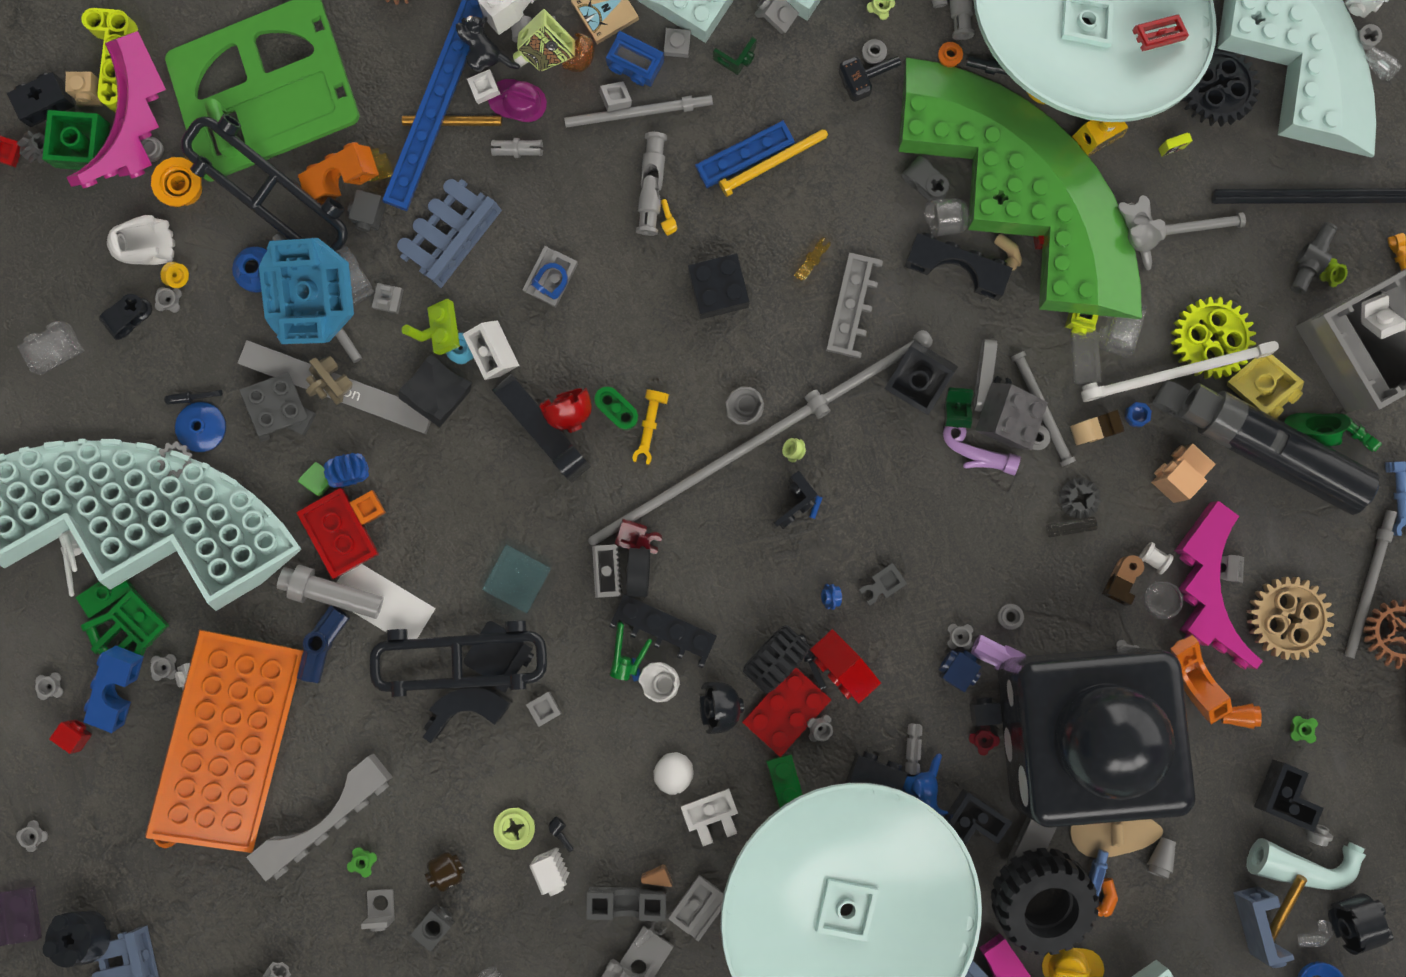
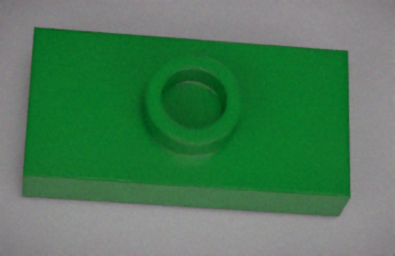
(99, 597)

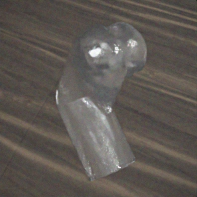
(1319, 937)

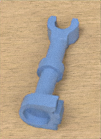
(1400, 474)

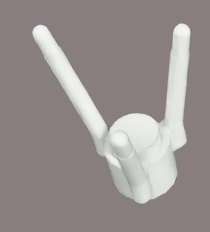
(69, 550)

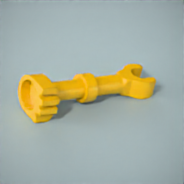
(649, 424)

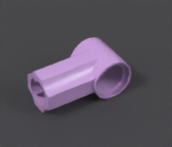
(993, 652)

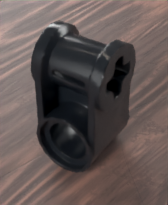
(125, 315)

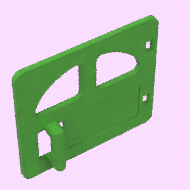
(275, 107)

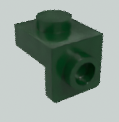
(958, 407)

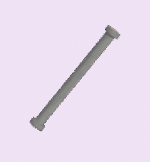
(1238, 220)
(1047, 418)

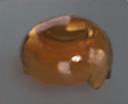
(583, 54)

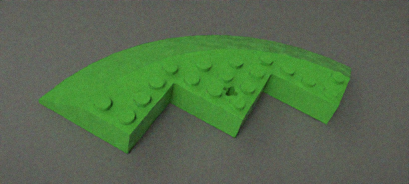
(1035, 176)

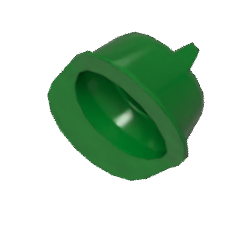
(1321, 427)

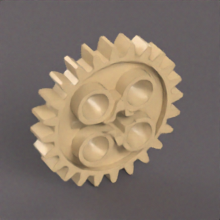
(1310, 628)

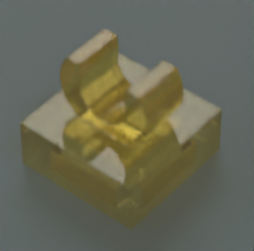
(383, 165)

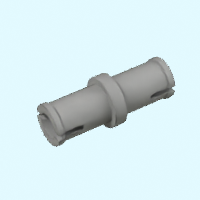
(516, 148)

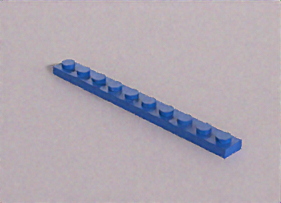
(430, 113)

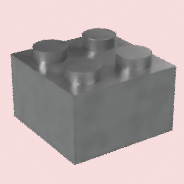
(1011, 416)

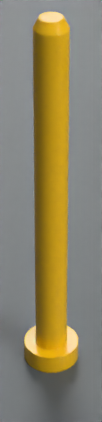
(728, 186)

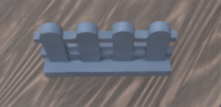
(460, 240)
(136, 956)

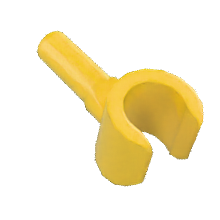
(669, 225)

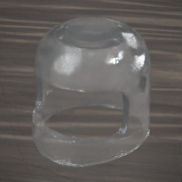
(952, 216)

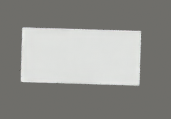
(399, 606)

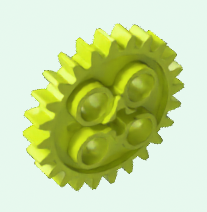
(1230, 324)

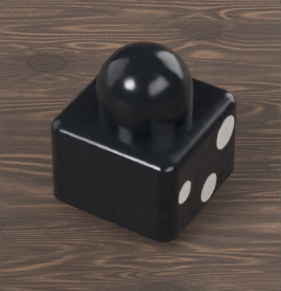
(1096, 736)

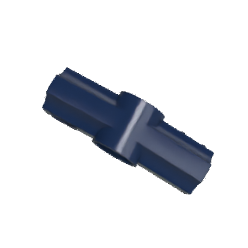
(327, 629)

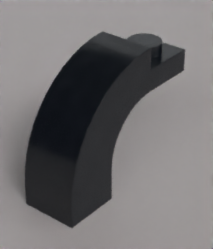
(481, 700)

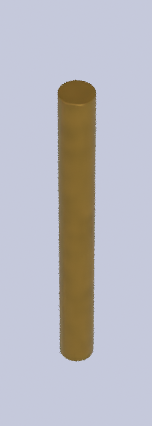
(461, 120)

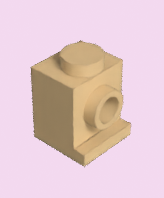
(83, 88)

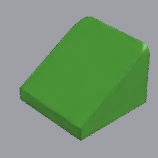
(315, 479)

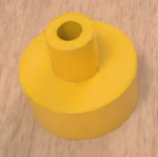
(174, 274)

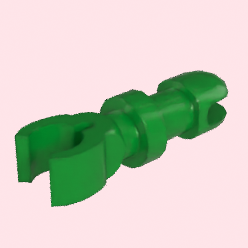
(1366, 439)

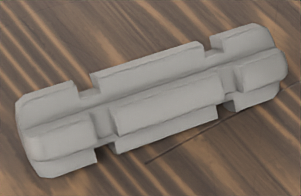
(913, 749)

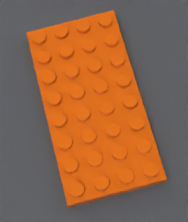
(224, 742)

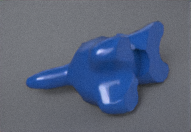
(925, 785)

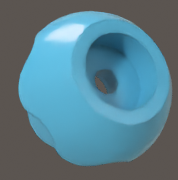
(460, 356)

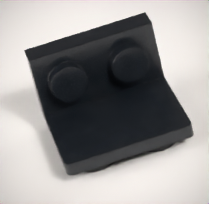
(799, 487)

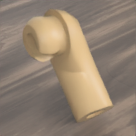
(1012, 250)

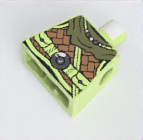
(544, 43)

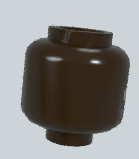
(444, 872)

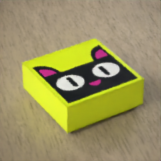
(1175, 144)

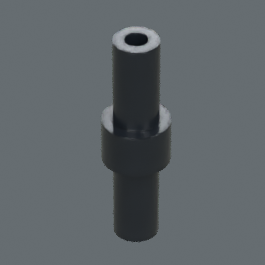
(990, 66)

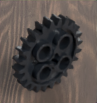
(1227, 105)

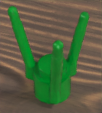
(621, 665)

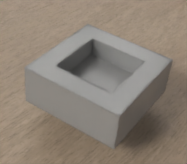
(677, 43)
(615, 96)
(543, 709)

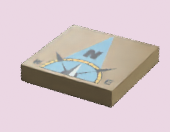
(605, 17)

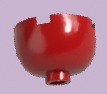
(568, 410)

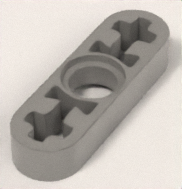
(984, 373)

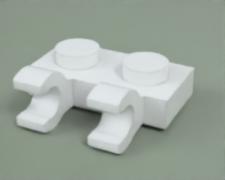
(710, 810)

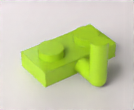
(442, 328)

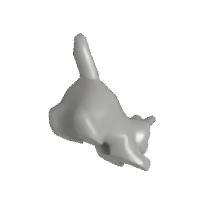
(1143, 231)

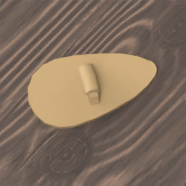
(1115, 837)

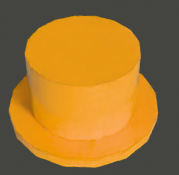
(175, 182)

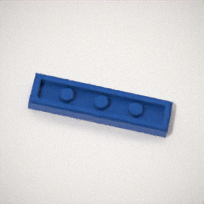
(745, 154)

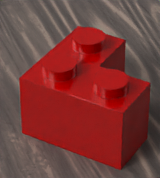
(844, 667)

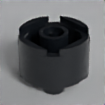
(1360, 923)
(76, 938)

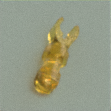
(812, 259)

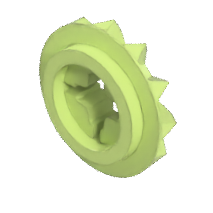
(509, 839)

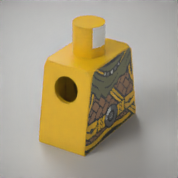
(1101, 135)

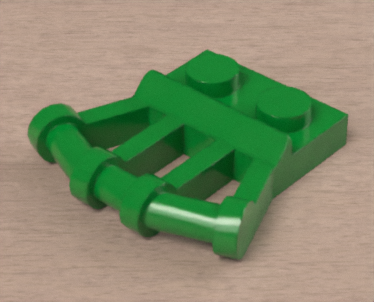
(132, 616)

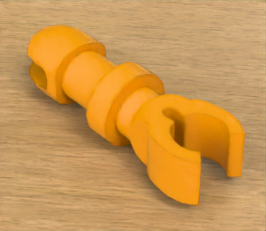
(1398, 246)

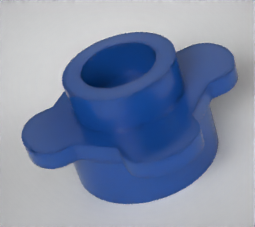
(831, 596)

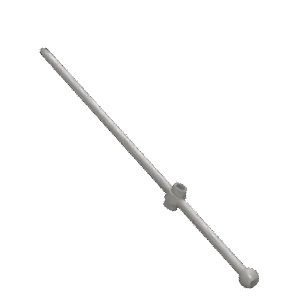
(816, 405)

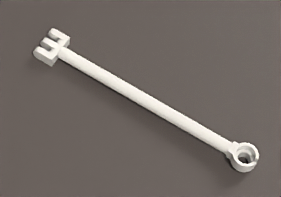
(1093, 392)

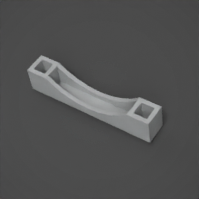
(361, 782)

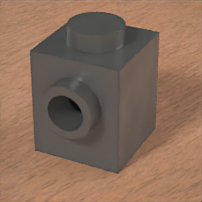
(366, 210)

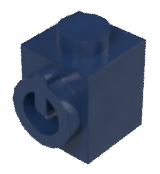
(960, 669)

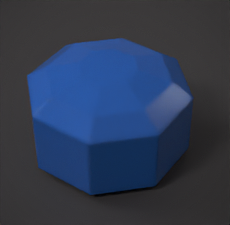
(1138, 414)

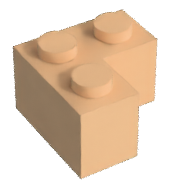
(1183, 474)

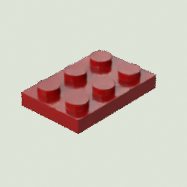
(337, 533)
(785, 711)

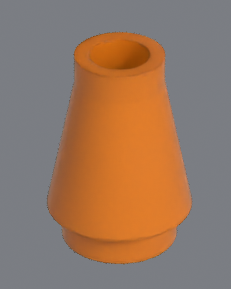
(1244, 716)

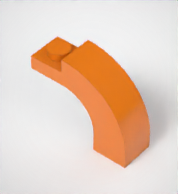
(1198, 682)

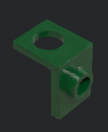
(736, 65)

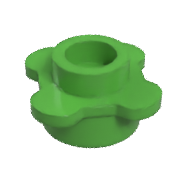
(1296, 729)
(368, 858)

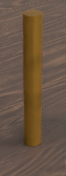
(1287, 905)

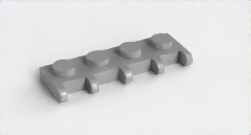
(851, 304)

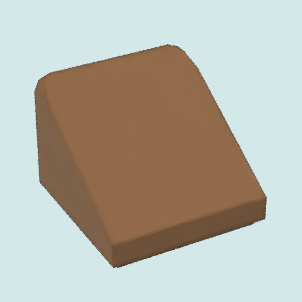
(657, 876)

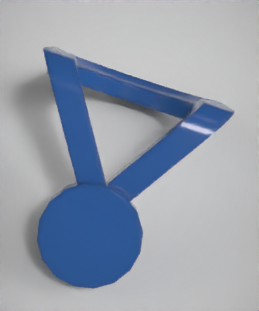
(557, 292)

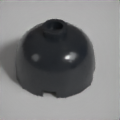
(720, 707)

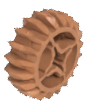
(1381, 645)

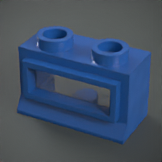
(634, 59)

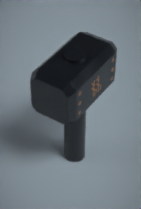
(856, 78)

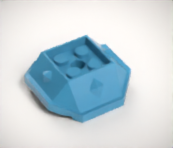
(305, 290)

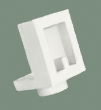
(1380, 318)

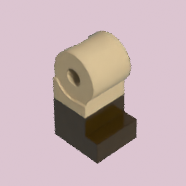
(1097, 428)

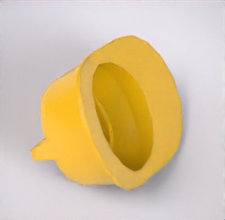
(1073, 963)

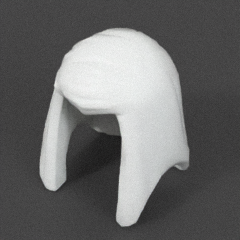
(142, 241)

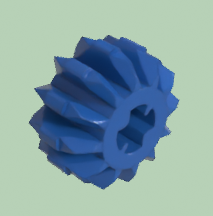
(346, 470)

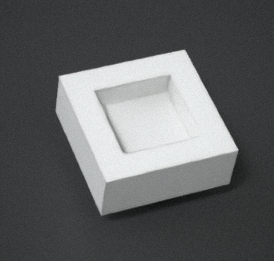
(483, 86)

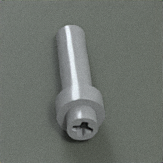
(304, 584)

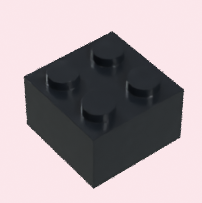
(718, 286)
(921, 377)

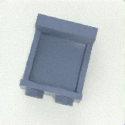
(1252, 908)

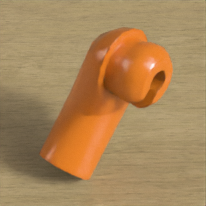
(1110, 898)

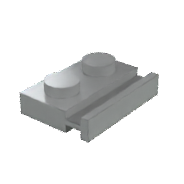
(552, 277)
(697, 908)

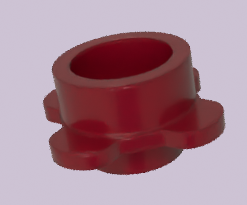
(991, 739)

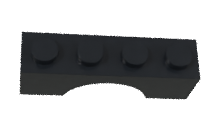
(988, 275)

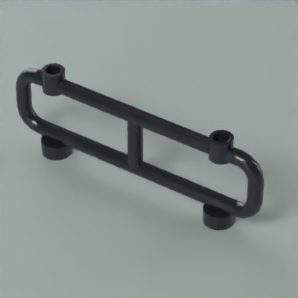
(227, 129)
(515, 632)

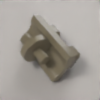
(321, 371)

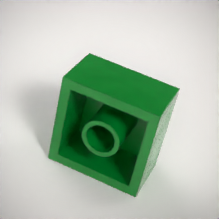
(73, 138)

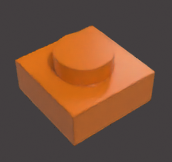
(367, 507)

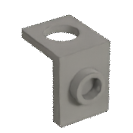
(379, 919)

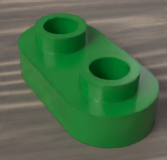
(617, 408)

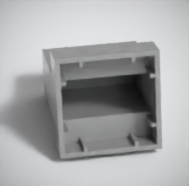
(1357, 363)

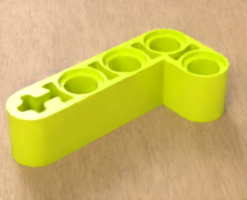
(107, 30)

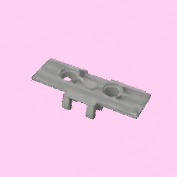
(651, 952)

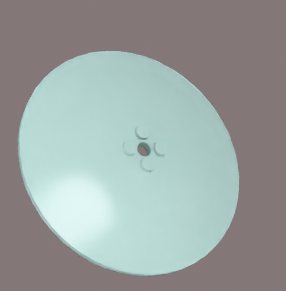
(1099, 66)
(862, 847)

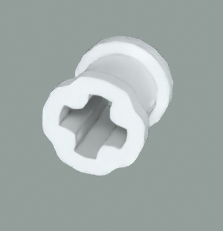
(1156, 558)

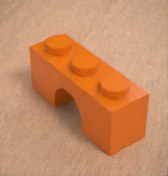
(353, 163)

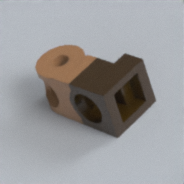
(1123, 579)

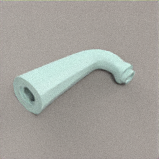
(1282, 865)

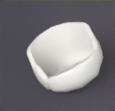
(659, 681)
(673, 773)

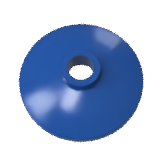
(211, 431)

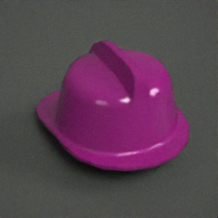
(518, 101)

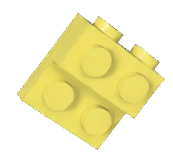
(1267, 385)

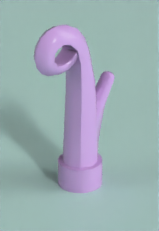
(982, 457)

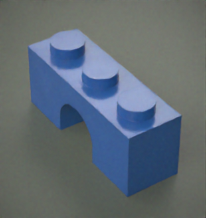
(105, 707)

